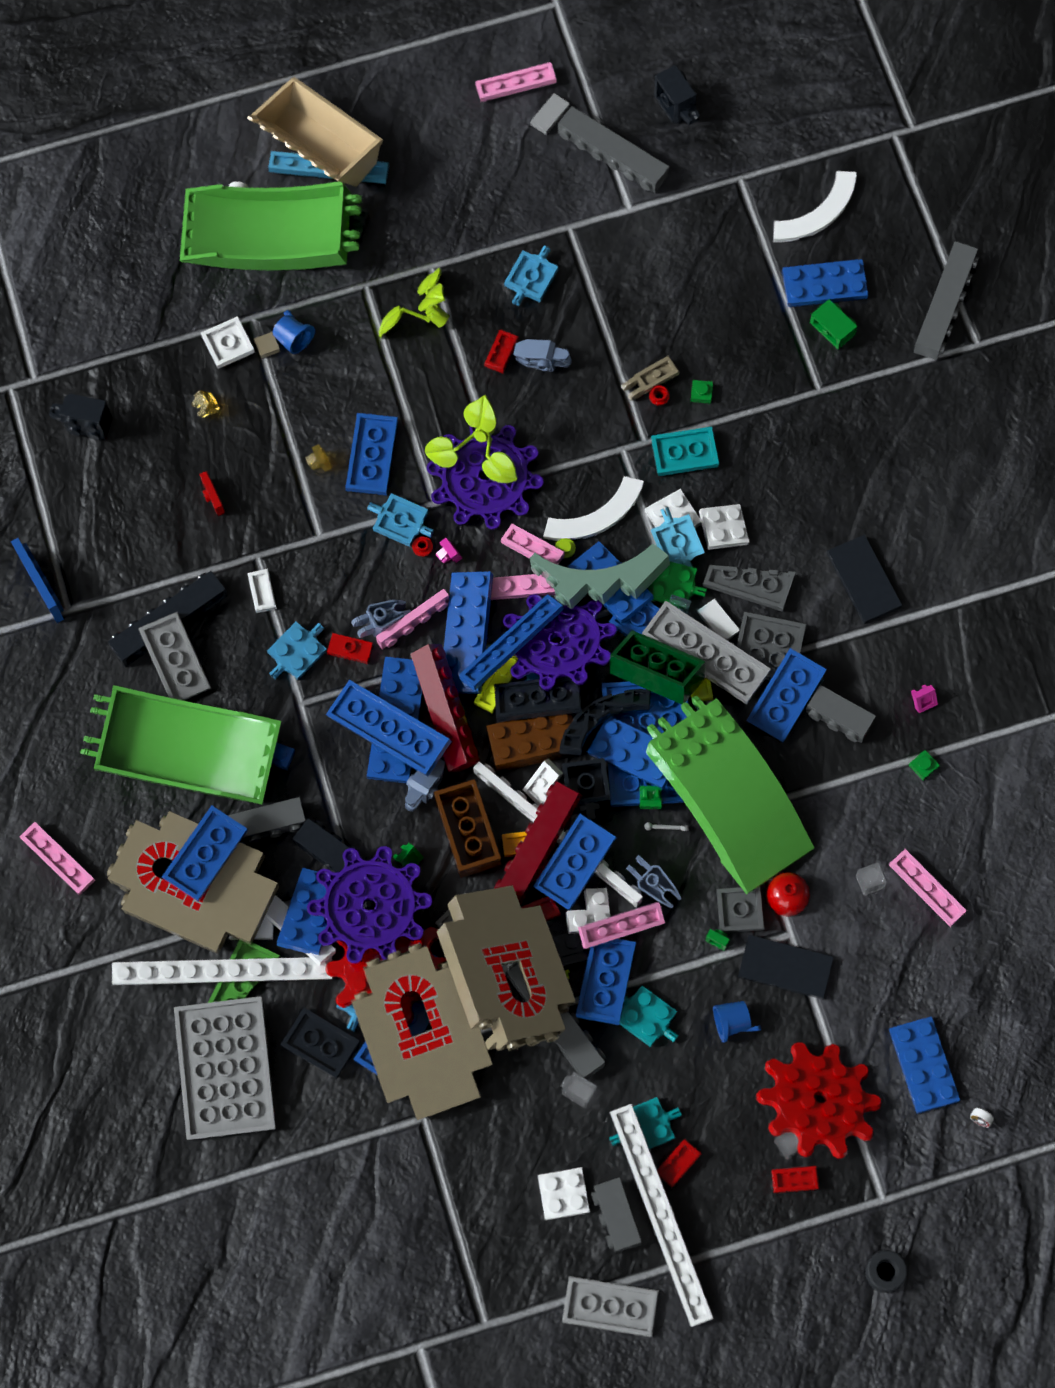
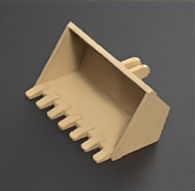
(319, 132)

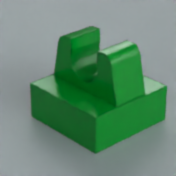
(650, 797)
(408, 855)

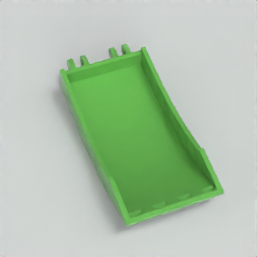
(269, 226)
(185, 745)
(730, 793)

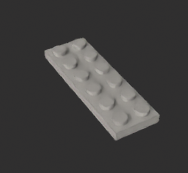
(724, 662)

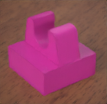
(448, 552)
(924, 698)

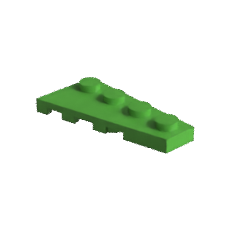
(239, 990)

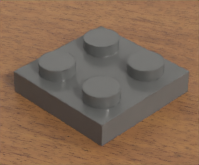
(739, 910)

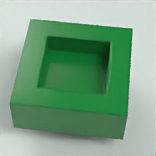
(701, 391)
(923, 765)
(718, 939)

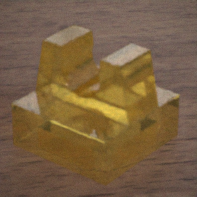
(206, 402)
(318, 459)

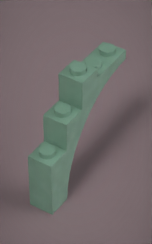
(602, 584)

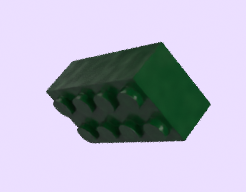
(657, 667)

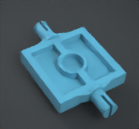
(678, 538)

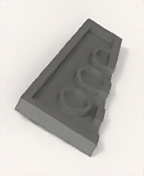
(757, 586)

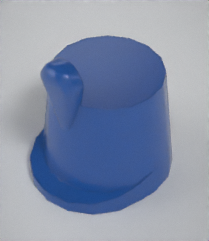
(292, 333)
(732, 1019)

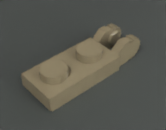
(650, 377)

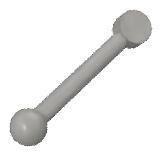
(648, 826)

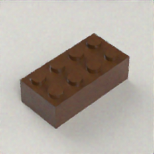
(527, 741)
(467, 828)

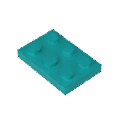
(684, 451)

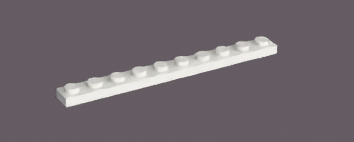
(518, 800)
(218, 971)
(661, 1215)

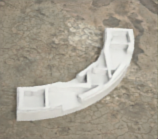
(822, 216)
(599, 520)

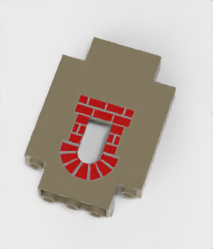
(230, 906)
(493, 932)
(430, 1066)

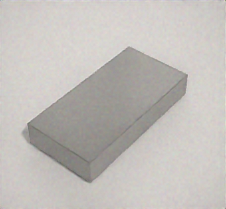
(550, 114)

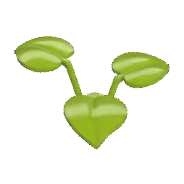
(430, 304)
(482, 417)

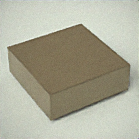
(266, 345)

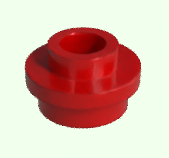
(659, 390)
(422, 552)

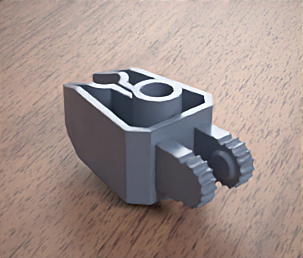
(541, 355)
(380, 617)
(422, 787)
(651, 880)

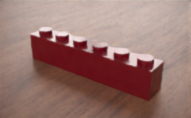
(445, 706)
(540, 840)

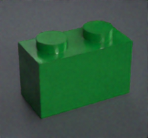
(833, 324)

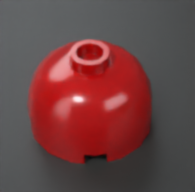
(788, 894)

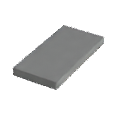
(174, 658)
(610, 1306)

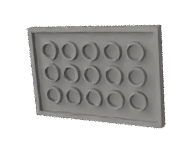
(224, 1068)

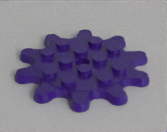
(480, 496)
(578, 648)
(363, 882)

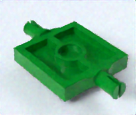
(675, 580)

